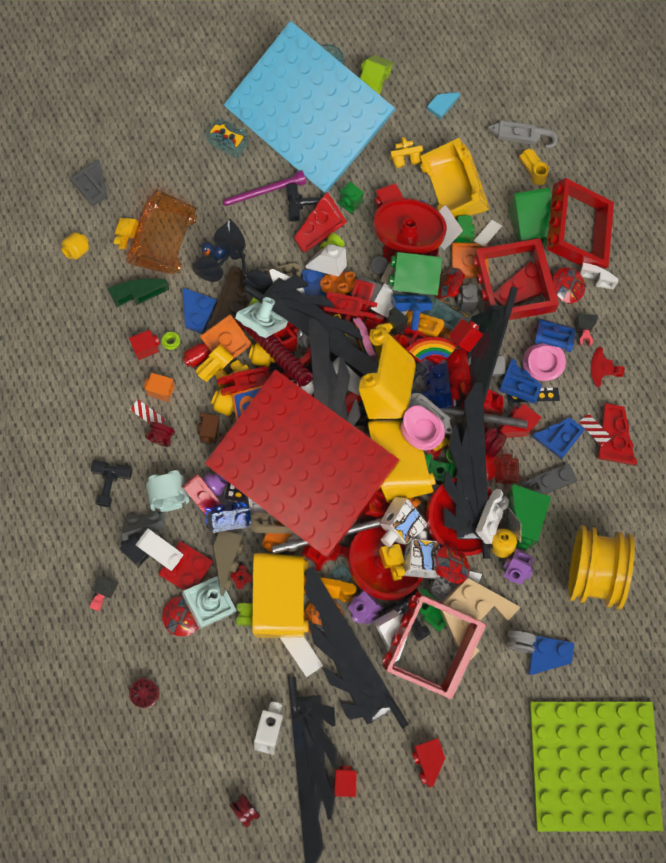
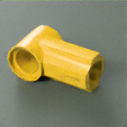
(534, 166)
(217, 360)

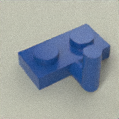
(416, 303)

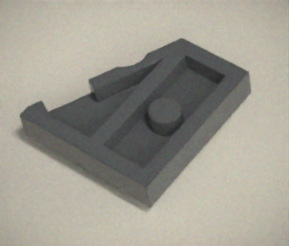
(91, 183)
(136, 523)

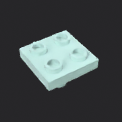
(262, 318)
(207, 603)

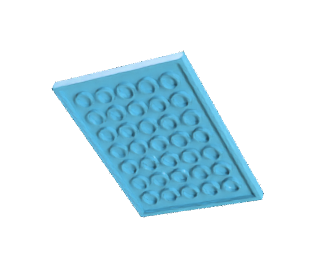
(309, 107)

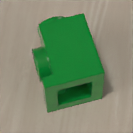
(350, 197)
(468, 228)
(439, 478)

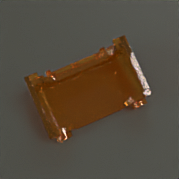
(161, 233)

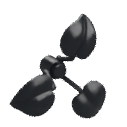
(230, 238)

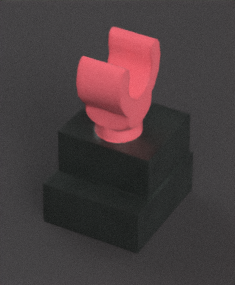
(584, 324)
(103, 588)

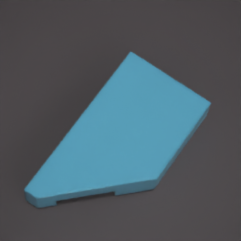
(442, 103)

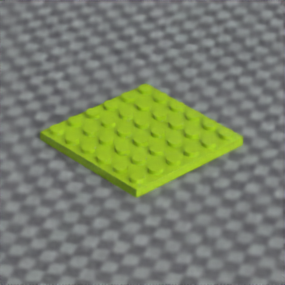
(595, 767)

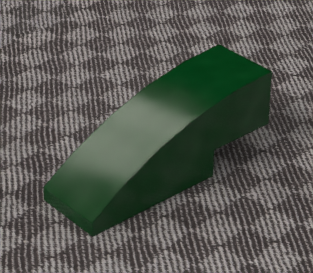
(137, 290)

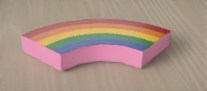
(365, 344)

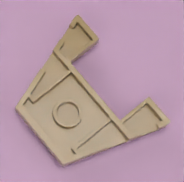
(476, 602)

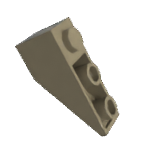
(225, 553)

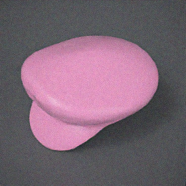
(544, 362)
(422, 428)

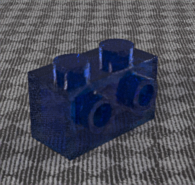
(440, 385)
(227, 517)

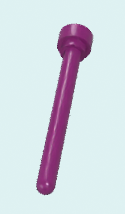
(297, 178)

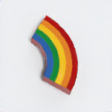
(431, 347)

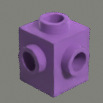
(518, 567)
(364, 608)

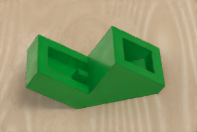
(431, 614)

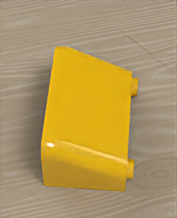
(455, 179)
(389, 390)
(411, 474)
(279, 596)

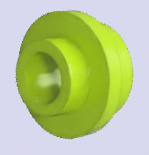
(170, 335)

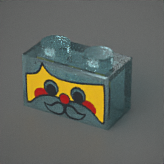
(227, 138)
(448, 313)

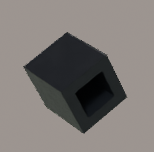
(133, 552)

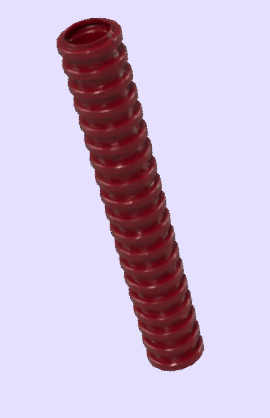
(281, 356)

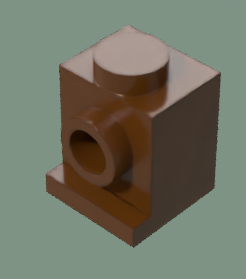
(208, 428)

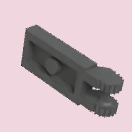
(552, 479)

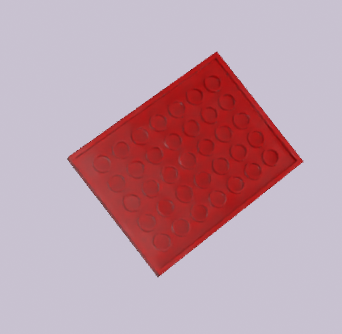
(302, 463)

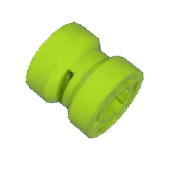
(332, 239)
(245, 617)

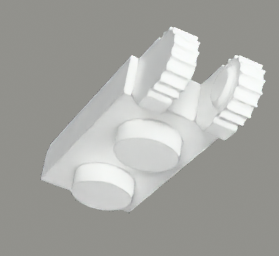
(491, 516)

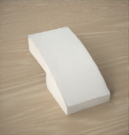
(603, 278)

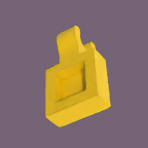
(125, 229)
(393, 559)

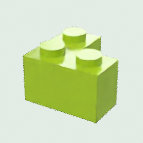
(375, 72)

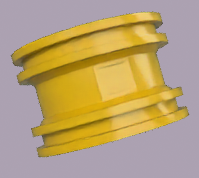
(601, 567)

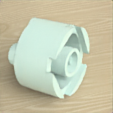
(166, 491)

